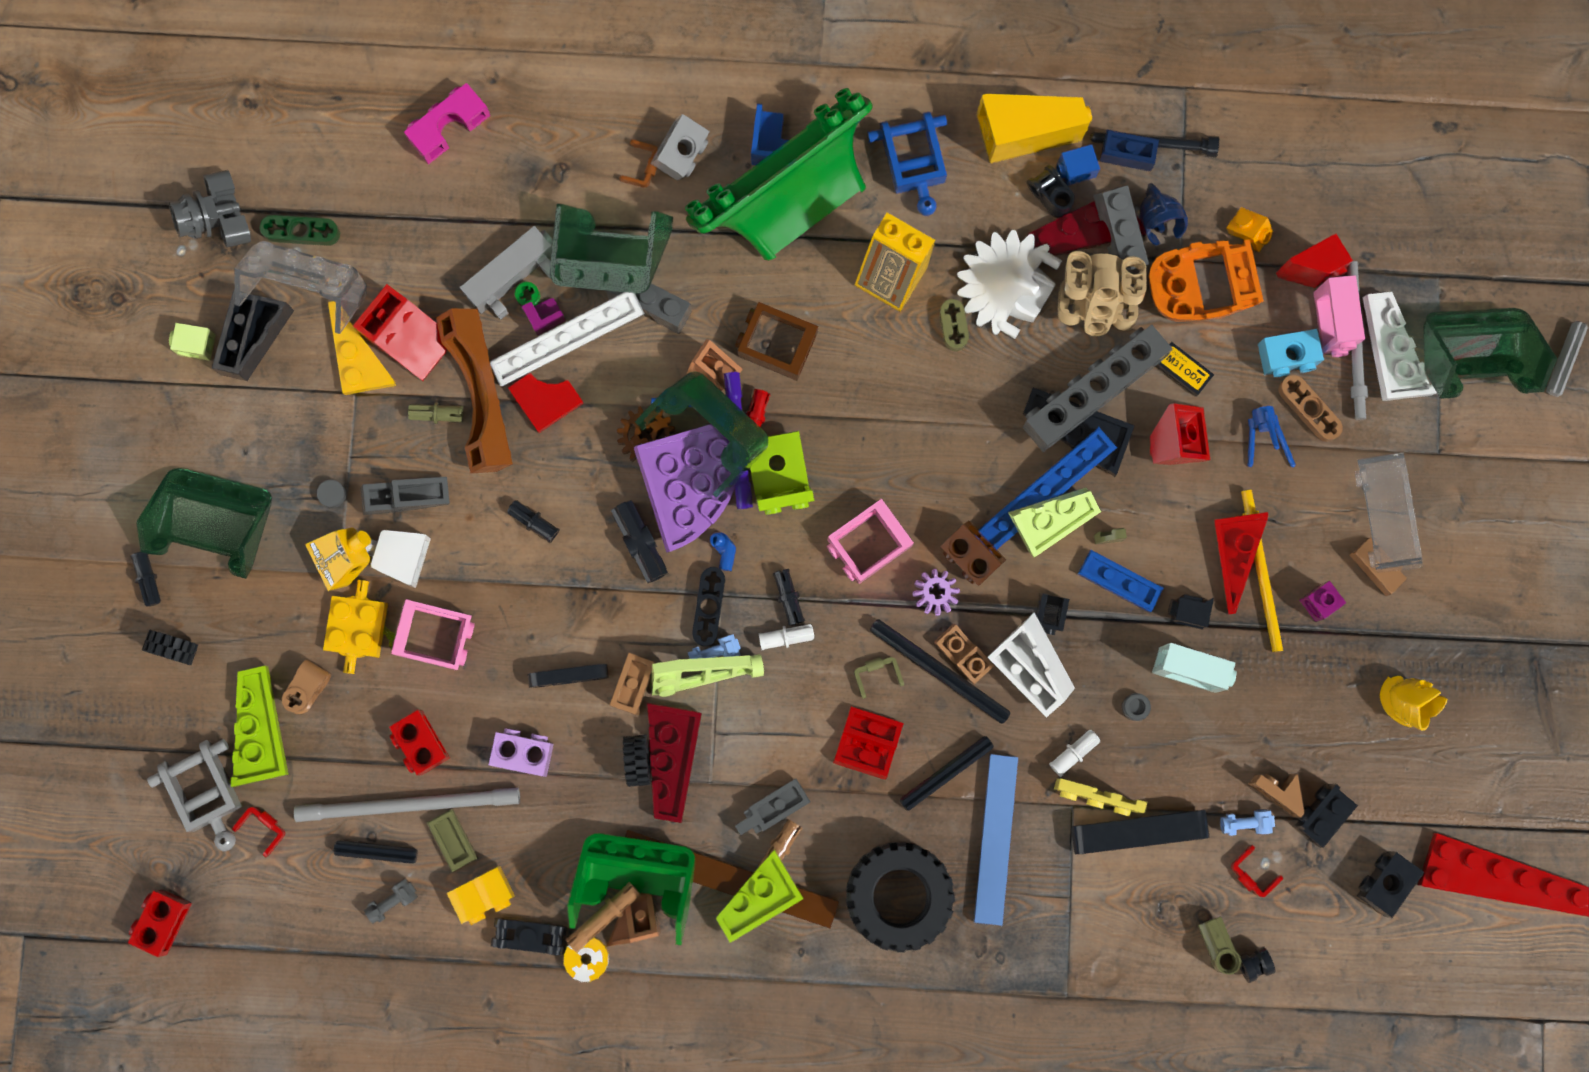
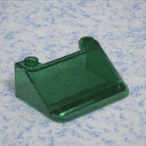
(605, 259)
(206, 516)

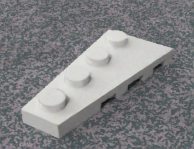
(1394, 354)

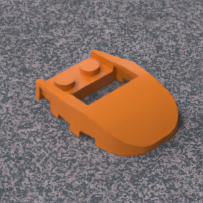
(1177, 289)

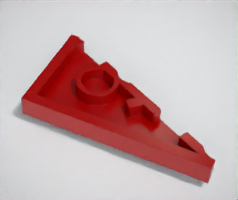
(1238, 545)

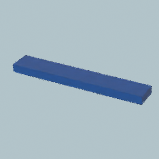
(1050, 484)

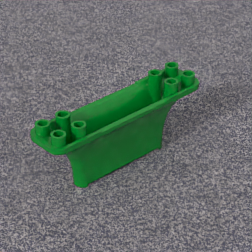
(792, 184)

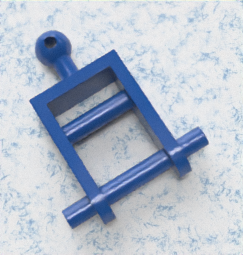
(926, 204)

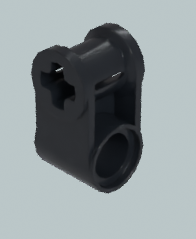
(1049, 187)

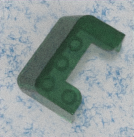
(1485, 346)

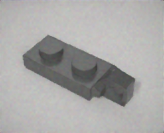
(774, 808)

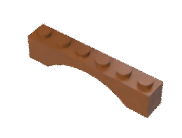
(464, 338)

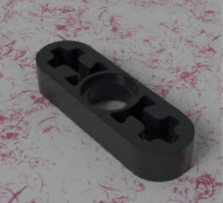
(704, 585)
(568, 676)

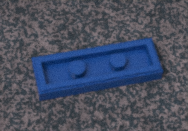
(1120, 581)

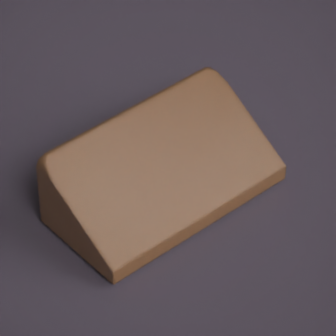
(1385, 581)

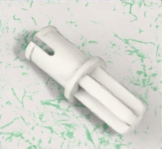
(786, 636)
(1075, 752)

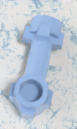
(727, 647)
(1262, 822)

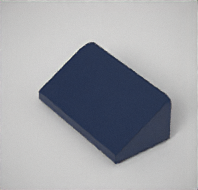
(1129, 150)

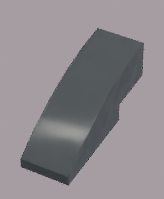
(404, 495)

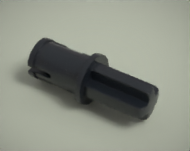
(533, 521)
(146, 579)

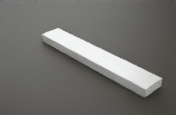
(566, 338)

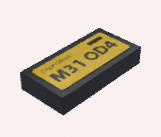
(1185, 370)

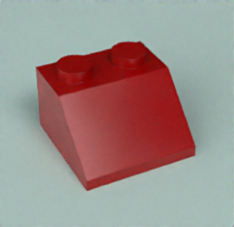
(1317, 263)

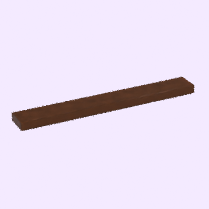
(730, 879)

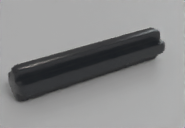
(375, 852)

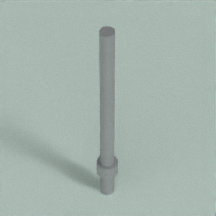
(1358, 391)

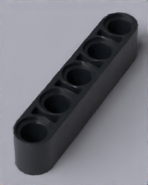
(1140, 832)

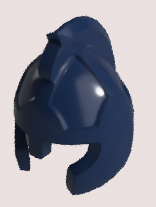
(1158, 210)

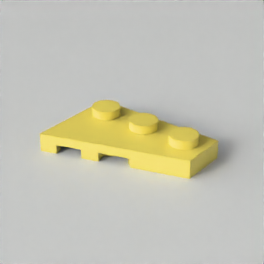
(1096, 798)

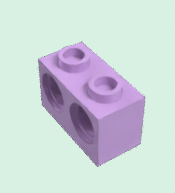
(520, 759)

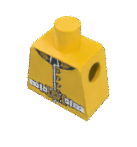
(340, 556)

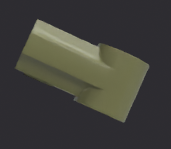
(1218, 943)

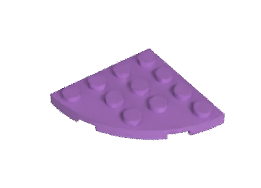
(680, 482)

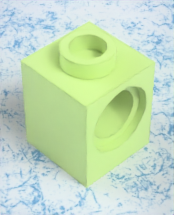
(192, 341)

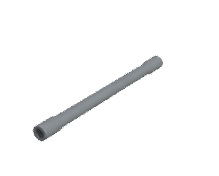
(317, 812)

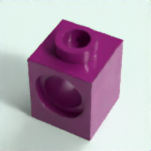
(1322, 601)

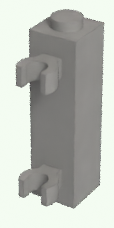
(508, 270)

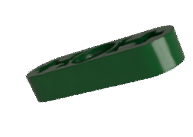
(280, 236)

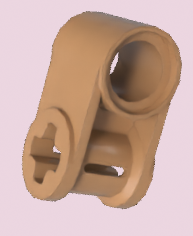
(307, 685)

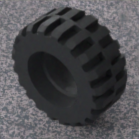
(938, 905)

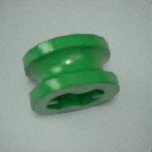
(524, 286)

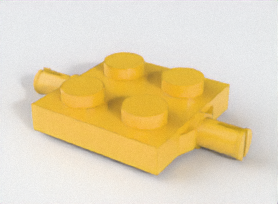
(355, 626)

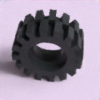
(170, 647)
(636, 760)

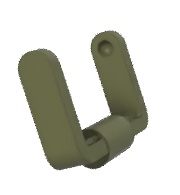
(875, 664)

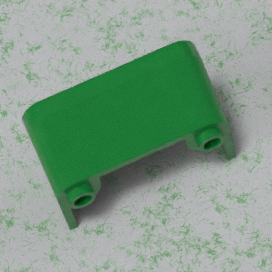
(648, 865)

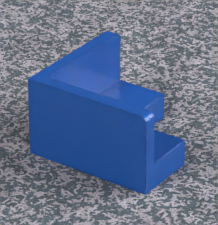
(766, 134)

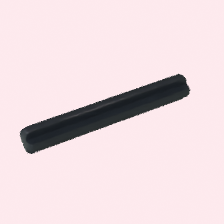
(946, 773)

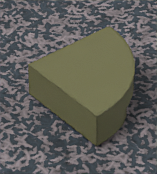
(1113, 536)

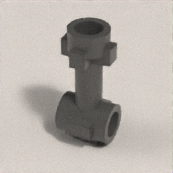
(403, 892)

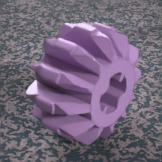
(942, 585)

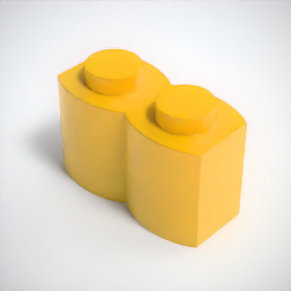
(481, 895)

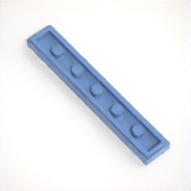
(995, 840)

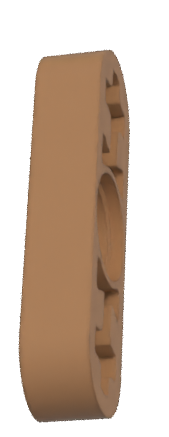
(1322, 408)

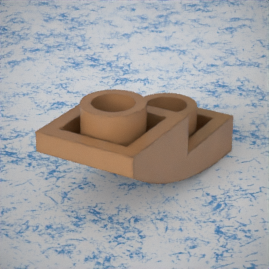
(963, 654)

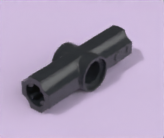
(639, 541)

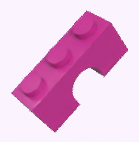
(461, 106)

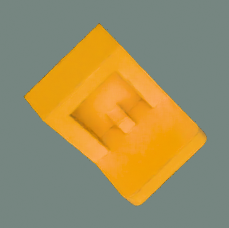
(1251, 227)

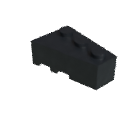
(249, 334)

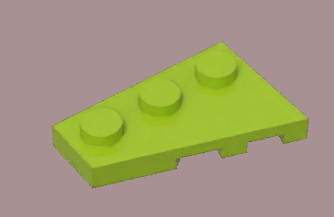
(759, 899)

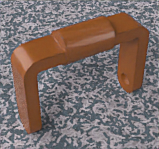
(650, 169)

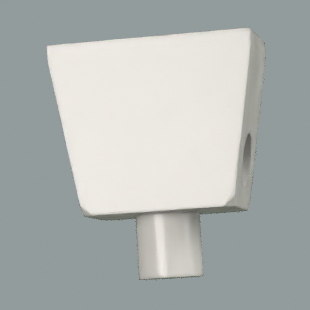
(399, 555)

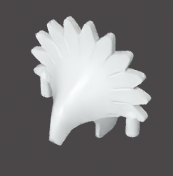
(1007, 281)

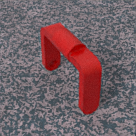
(266, 819)
(1247, 881)

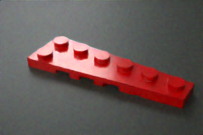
(1480, 873)

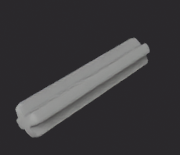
(1567, 359)

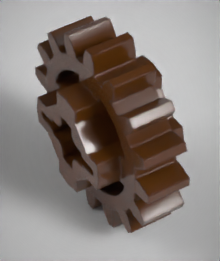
(655, 428)

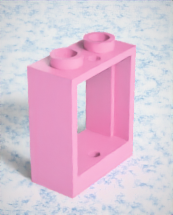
(1339, 315)
(891, 525)
(465, 631)

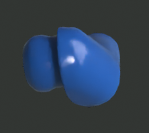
(726, 549)

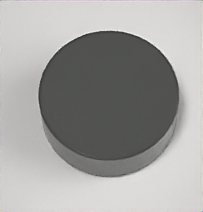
(331, 493)
(1136, 707)

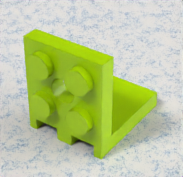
(783, 486)

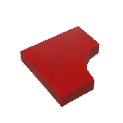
(545, 402)

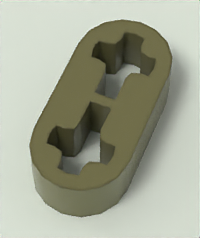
(960, 324)

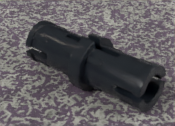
(788, 597)

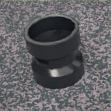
(1256, 964)

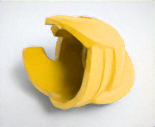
(1411, 701)

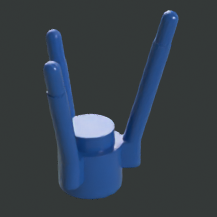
(1266, 420)

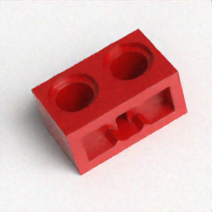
(425, 738)
(164, 926)

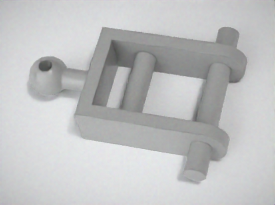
(184, 807)

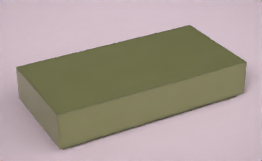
(452, 840)

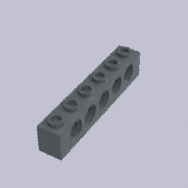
(1147, 341)

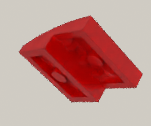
(868, 743)

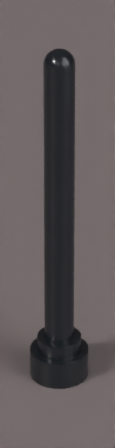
(1207, 146)

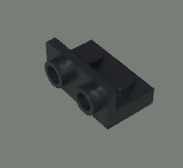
(1325, 814)

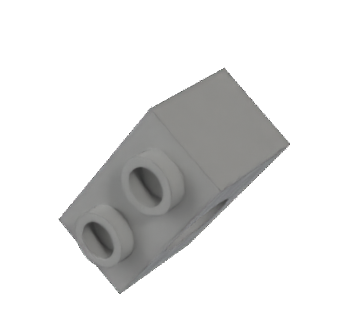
(668, 157)

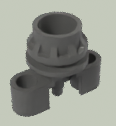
(218, 209)

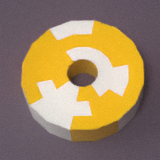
(591, 971)

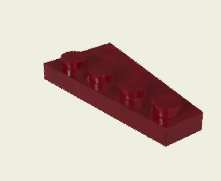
(1075, 231)
(672, 751)

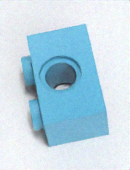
(1305, 346)

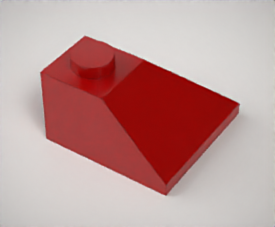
(1180, 436)

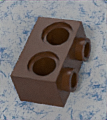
(978, 548)

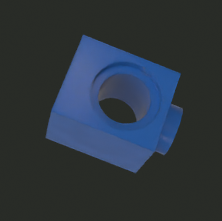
(1078, 165)

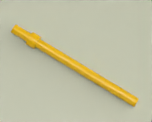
(1263, 579)

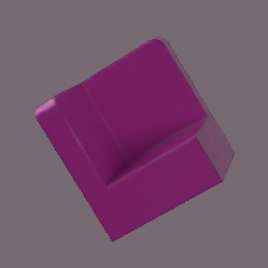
(544, 316)

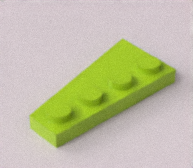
(257, 732)

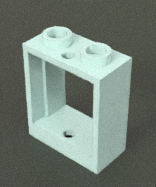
(1194, 668)

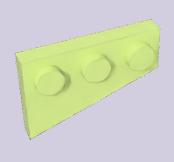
(1053, 519)

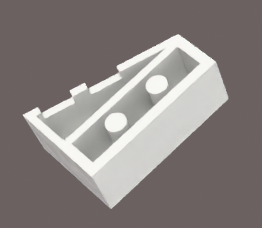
(1033, 666)

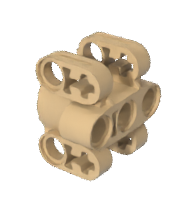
(1101, 292)

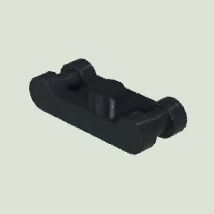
(528, 936)

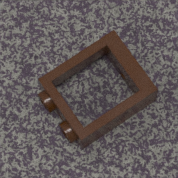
(794, 369)

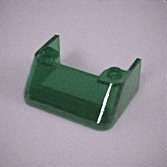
(745, 436)

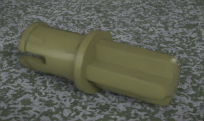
(435, 413)

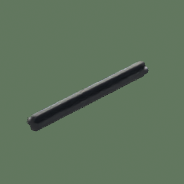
(940, 671)

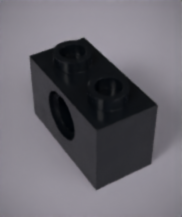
(1404, 878)

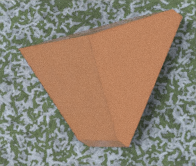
(713, 364)
(636, 923)

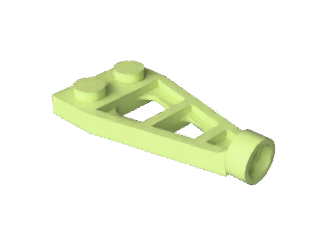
(667, 675)

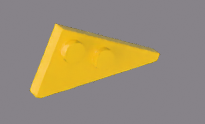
(357, 363)

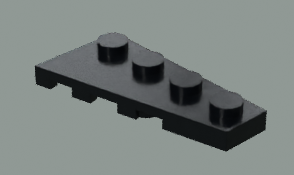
(1115, 429)

